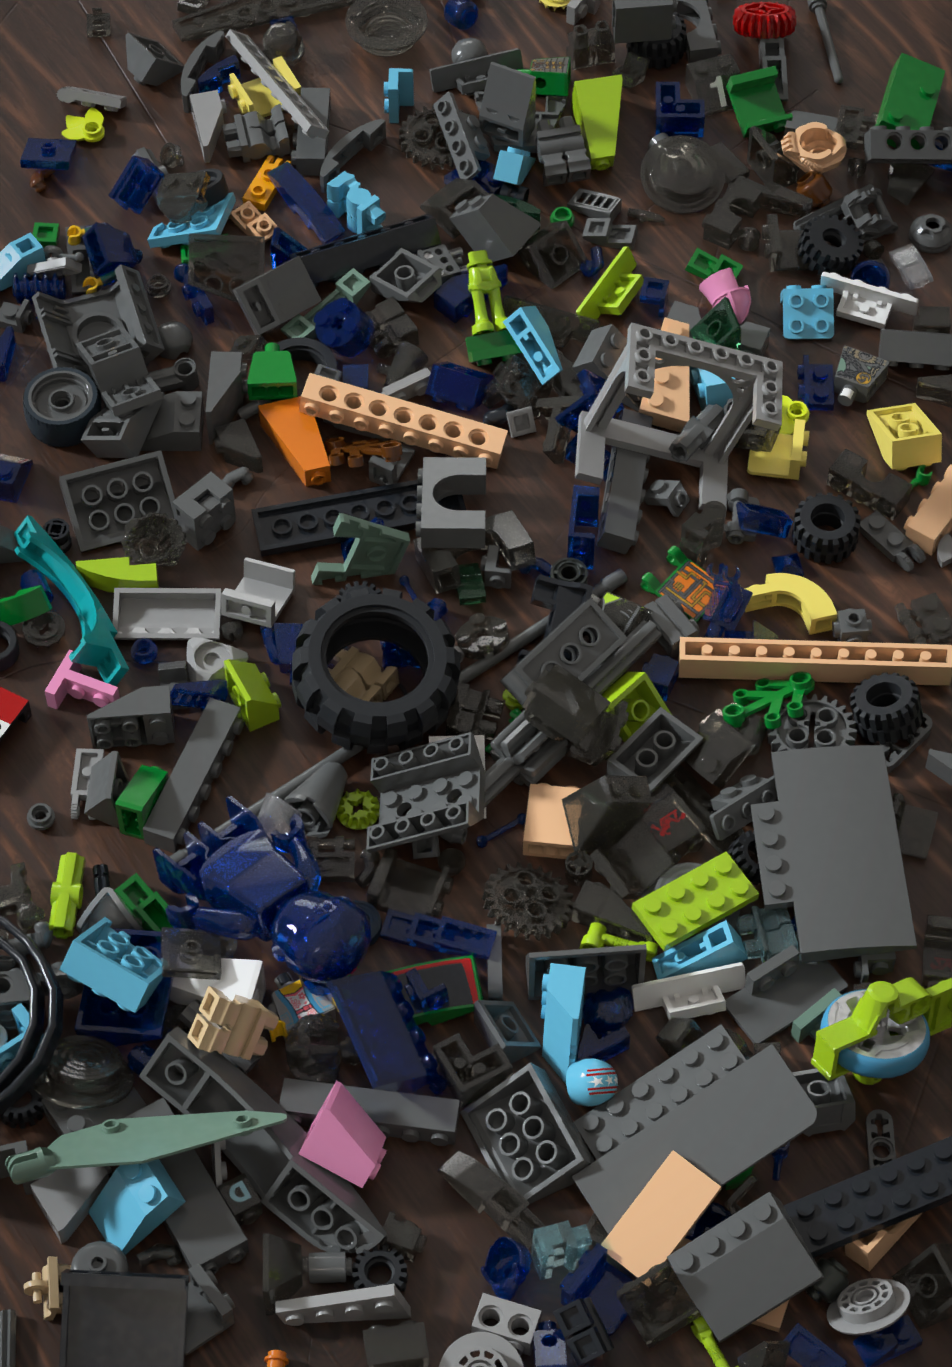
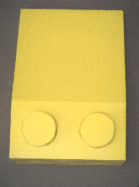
(905, 436)

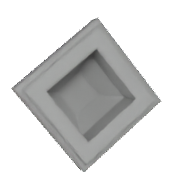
(521, 421)

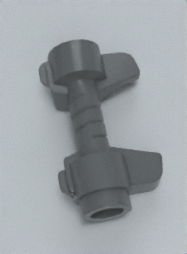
(733, 531)

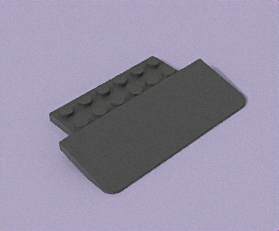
(704, 1107)

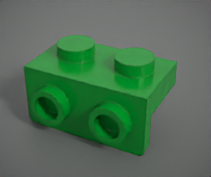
(491, 345)

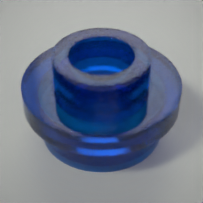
(144, 645)

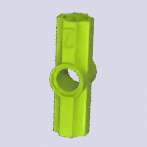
(67, 895)

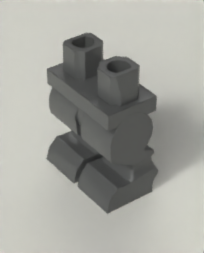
(257, 135)
(558, 144)

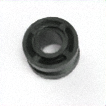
(569, 570)

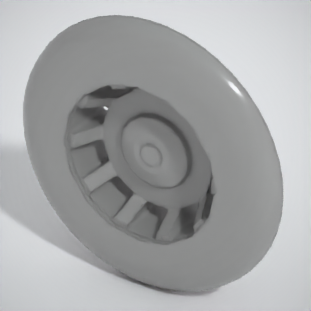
(868, 1306)
(482, 1342)

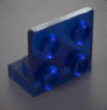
(590, 386)

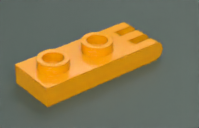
(262, 189)

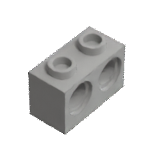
(510, 1316)

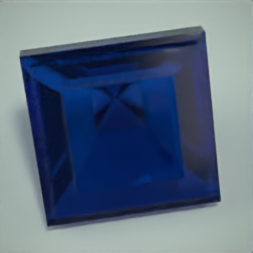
(788, 564)

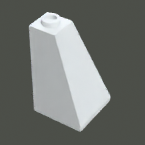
(238, 977)

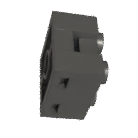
(205, 510)

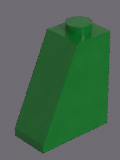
(139, 799)

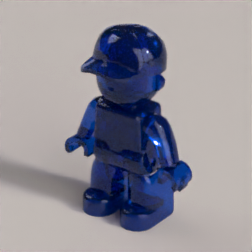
(266, 897)

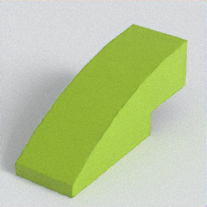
(117, 573)

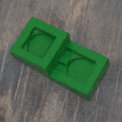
(704, 264)
(24, 605)

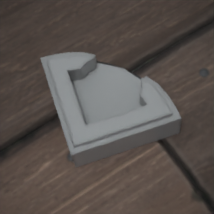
(944, 551)

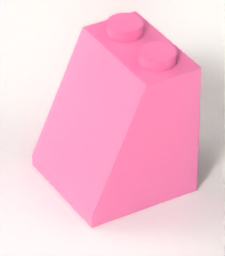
(345, 1138)

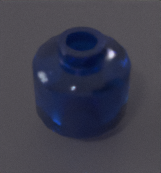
(461, 13)

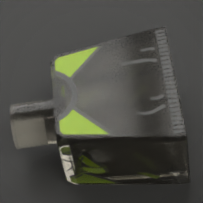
(622, 612)

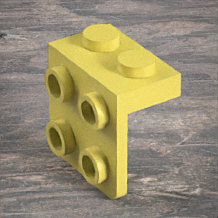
(785, 456)

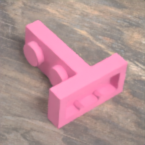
(69, 680)

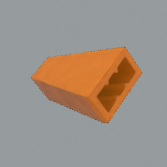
(297, 439)

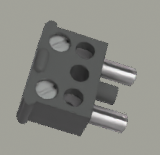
(443, 258)

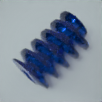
(28, 288)

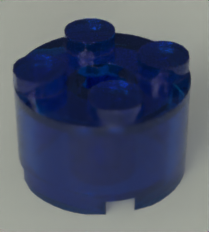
(344, 327)

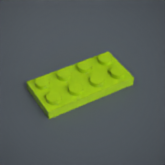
(695, 901)

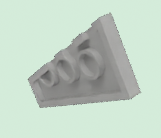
(351, 1305)

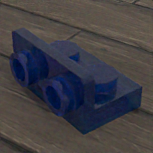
(816, 385)

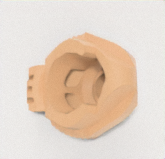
(814, 147)

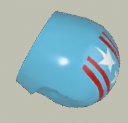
(591, 1082)

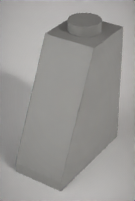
(69, 1196)

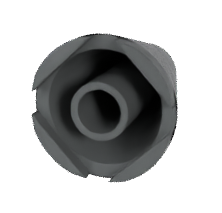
(319, 798)

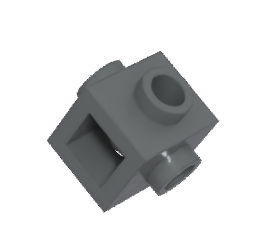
(852, 626)

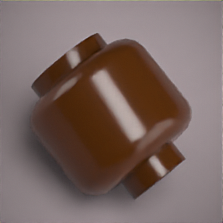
(815, 187)

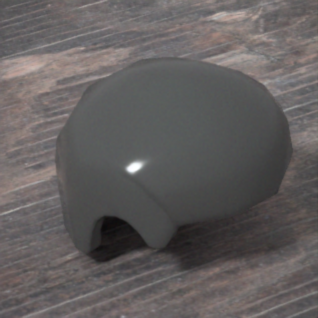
(468, 49)
(175, 339)

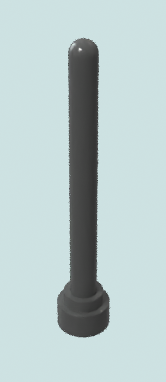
(818, 7)

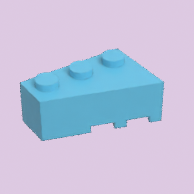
(709, 388)

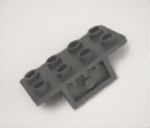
(781, 993)

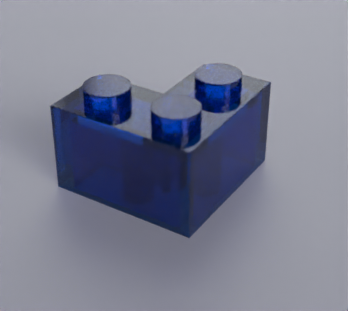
(677, 115)

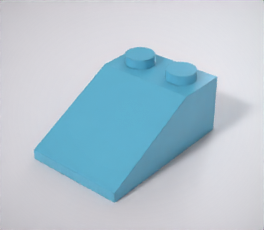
(135, 1203)

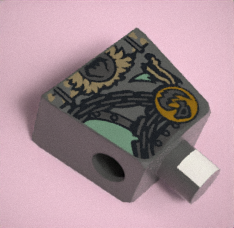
(858, 376)

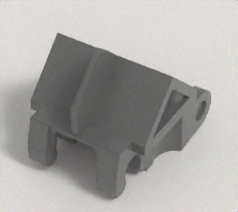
(857, 213)

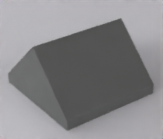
(105, 786)
(505, 1025)

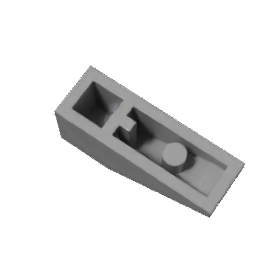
(208, 120)

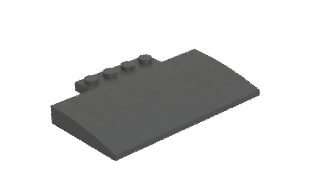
(834, 852)

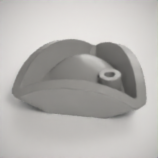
(207, 659)
(111, 906)

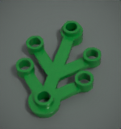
(798, 686)

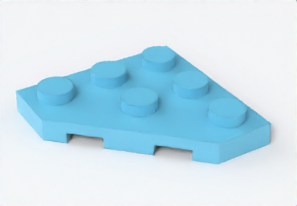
(207, 222)

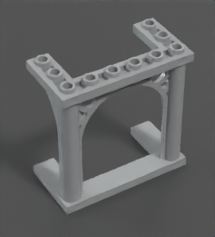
(636, 374)

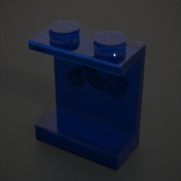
(583, 513)

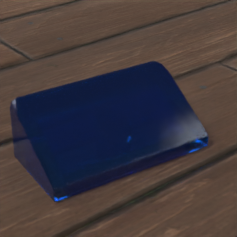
(763, 519)

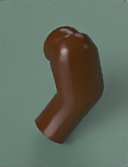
(37, 179)

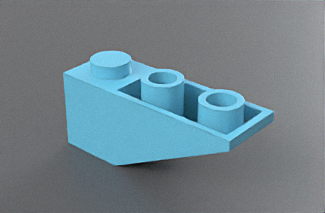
(513, 165)
(17, 256)

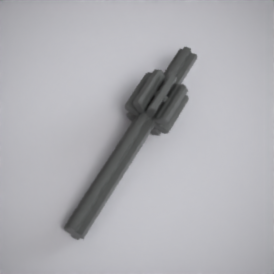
(526, 752)

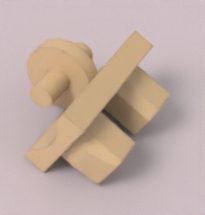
(47, 1287)

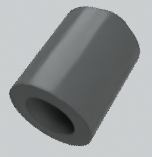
(329, 1267)

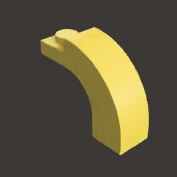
(797, 594)

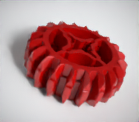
(764, 20)

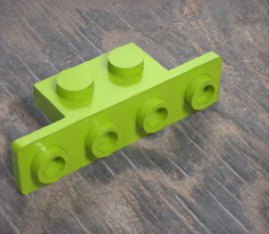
(614, 288)

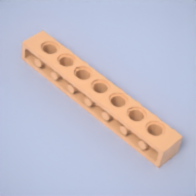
(401, 420)

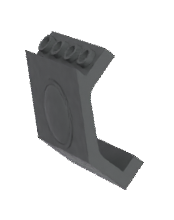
(96, 313)

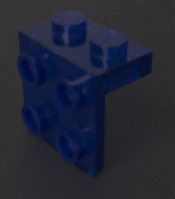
(599, 1281)

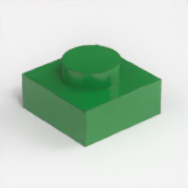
(46, 233)

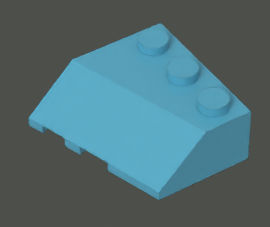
(113, 966)
(563, 1015)

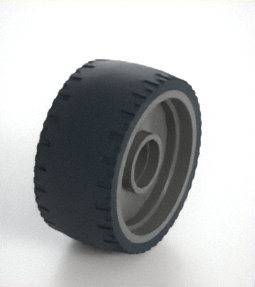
(60, 405)

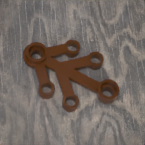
(336, 447)

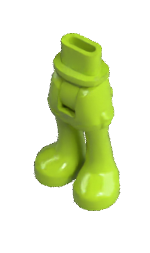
(483, 281)

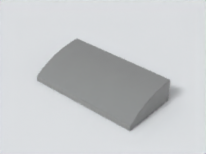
(167, 613)

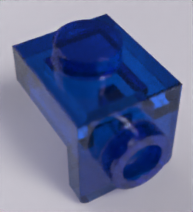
(427, 999)

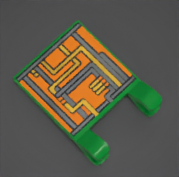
(686, 584)

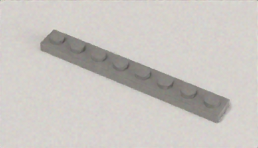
(278, 85)

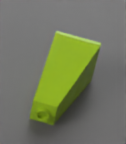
(597, 110)

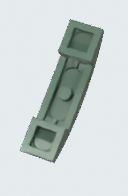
(350, 286)

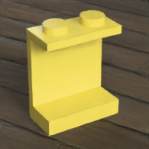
(255, 96)

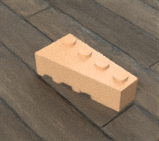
(671, 393)

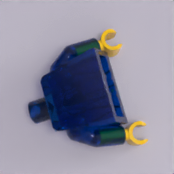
(106, 251)

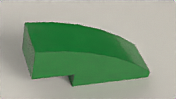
(144, 904)

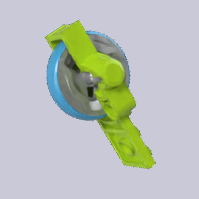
(881, 1029)

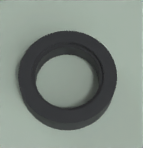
(308, 350)

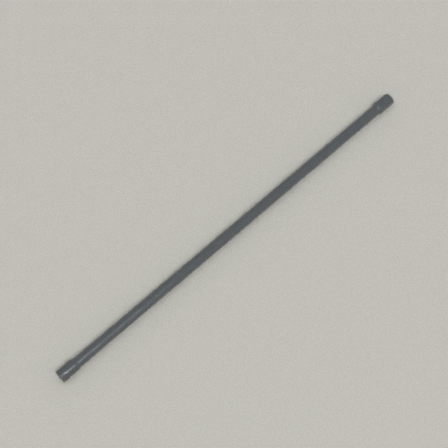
(606, 584)

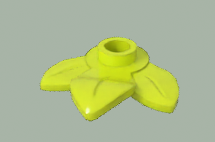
(85, 128)
(789, 409)

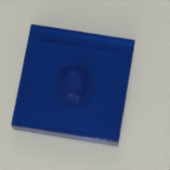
(48, 154)

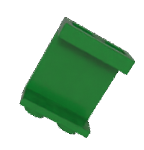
(757, 101)

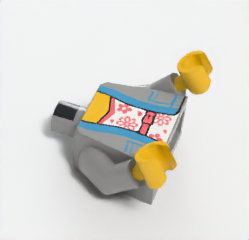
(295, 1001)

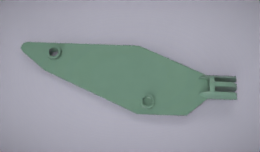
(135, 1141)

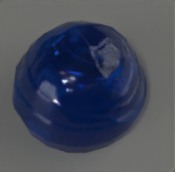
(872, 273)

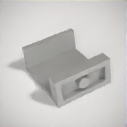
(260, 593)

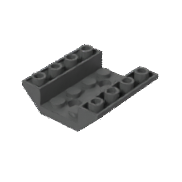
(427, 782)

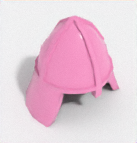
(724, 284)

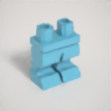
(348, 197)

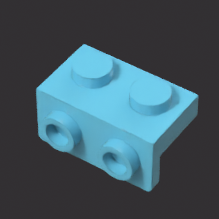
(399, 92)

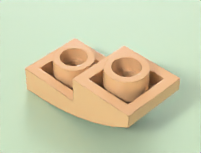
(252, 221)

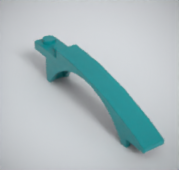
(98, 632)

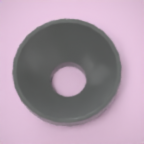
(929, 239)

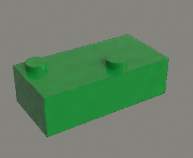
(910, 96)

